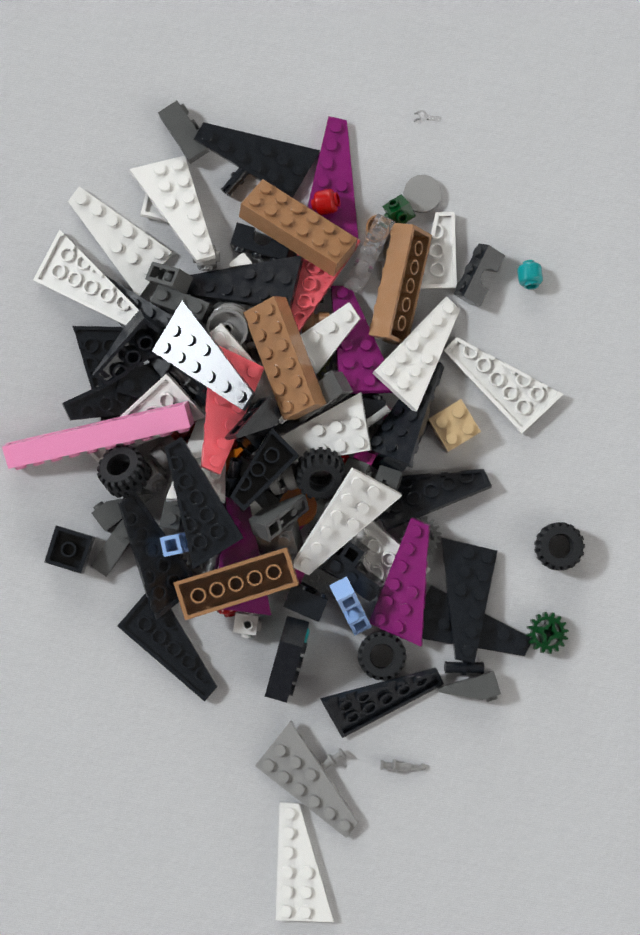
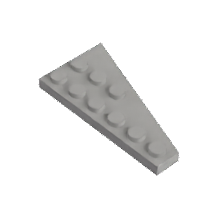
(301, 774)

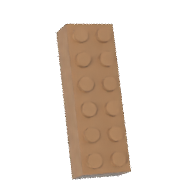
(298, 227)
(400, 283)
(284, 358)
(236, 583)

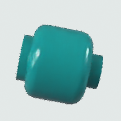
(530, 274)

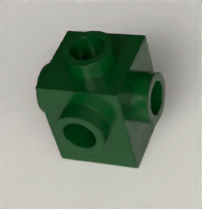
(399, 210)

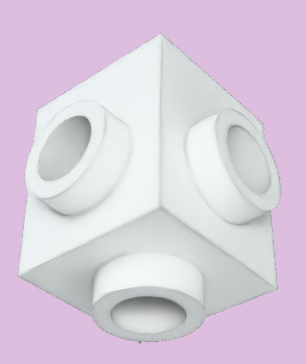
(239, 624)

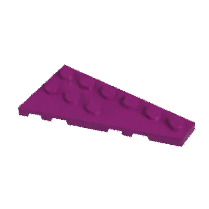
(335, 173)
(358, 353)
(240, 551)
(404, 591)

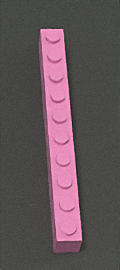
(98, 435)

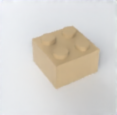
(453, 425)

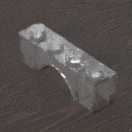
(369, 253)

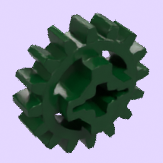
(550, 626)

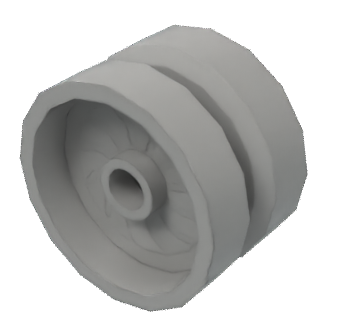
(232, 316)

